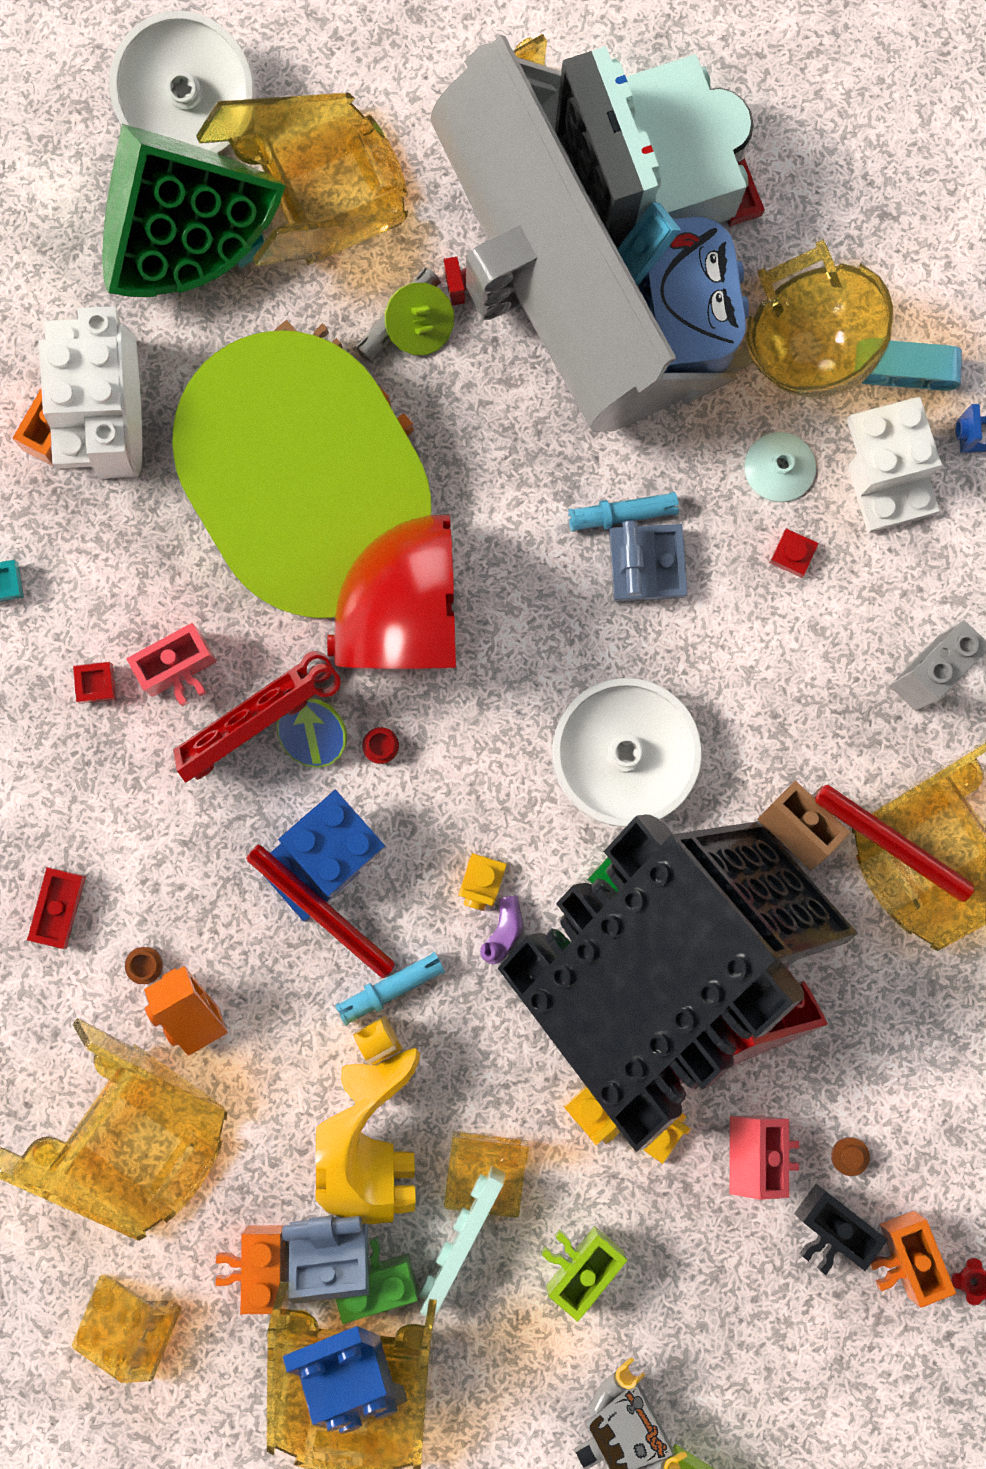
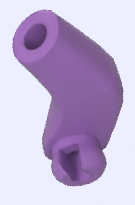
(506, 934)

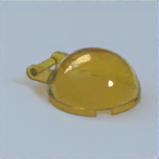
(821, 326)

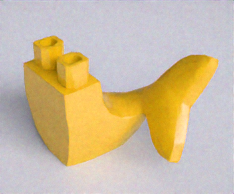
(354, 1170)

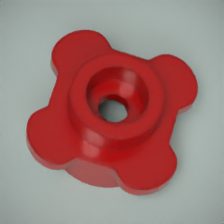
(962, 1281)

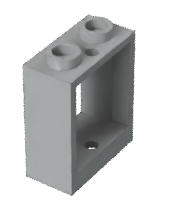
(941, 665)

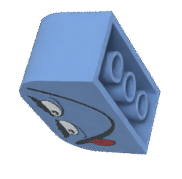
(698, 297)

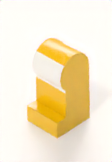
(377, 1041)

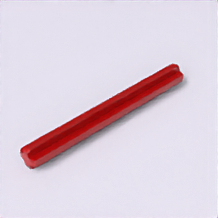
(894, 843)
(320, 911)

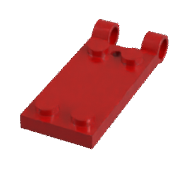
(282, 696)

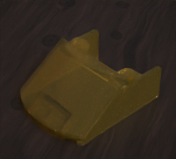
(334, 166)
(946, 826)
(134, 1150)
(379, 1443)

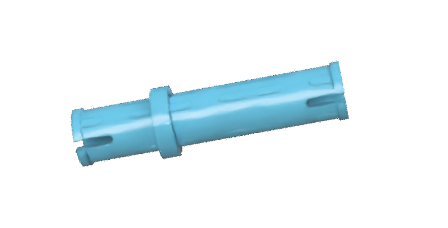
(613, 513)
(390, 988)

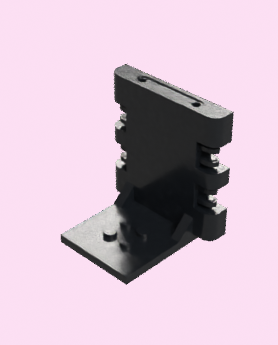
(670, 958)

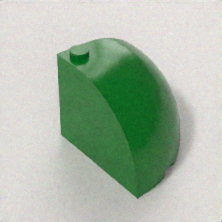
(179, 214)

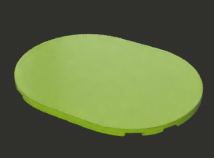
(294, 465)

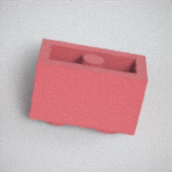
(172, 661)
(760, 1157)

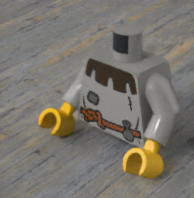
(625, 1427)

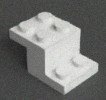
(893, 464)

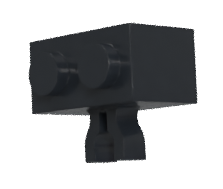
(839, 1229)

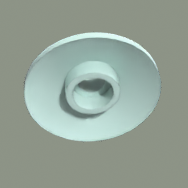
(772, 481)

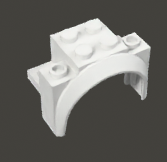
(92, 393)

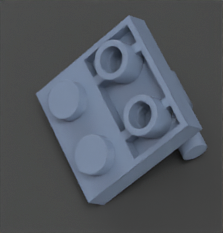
(647, 562)
(327, 1258)

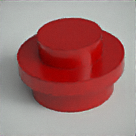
(380, 745)

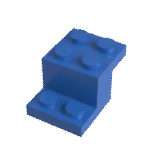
(326, 848)
(346, 1380)

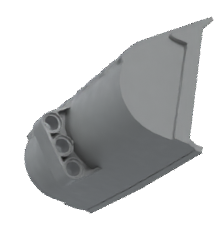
(552, 246)

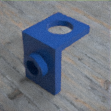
(969, 430)

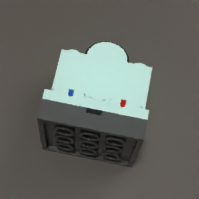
(652, 139)

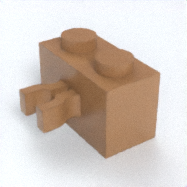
(803, 825)

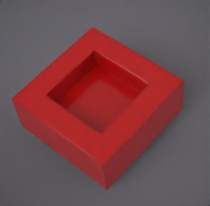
(455, 280)
(793, 553)
(94, 682)

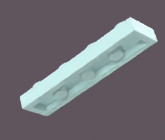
(468, 1226)

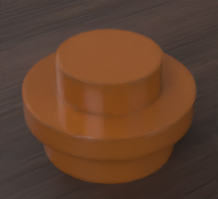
(143, 965)
(850, 1156)

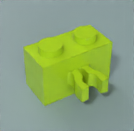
(584, 1272)

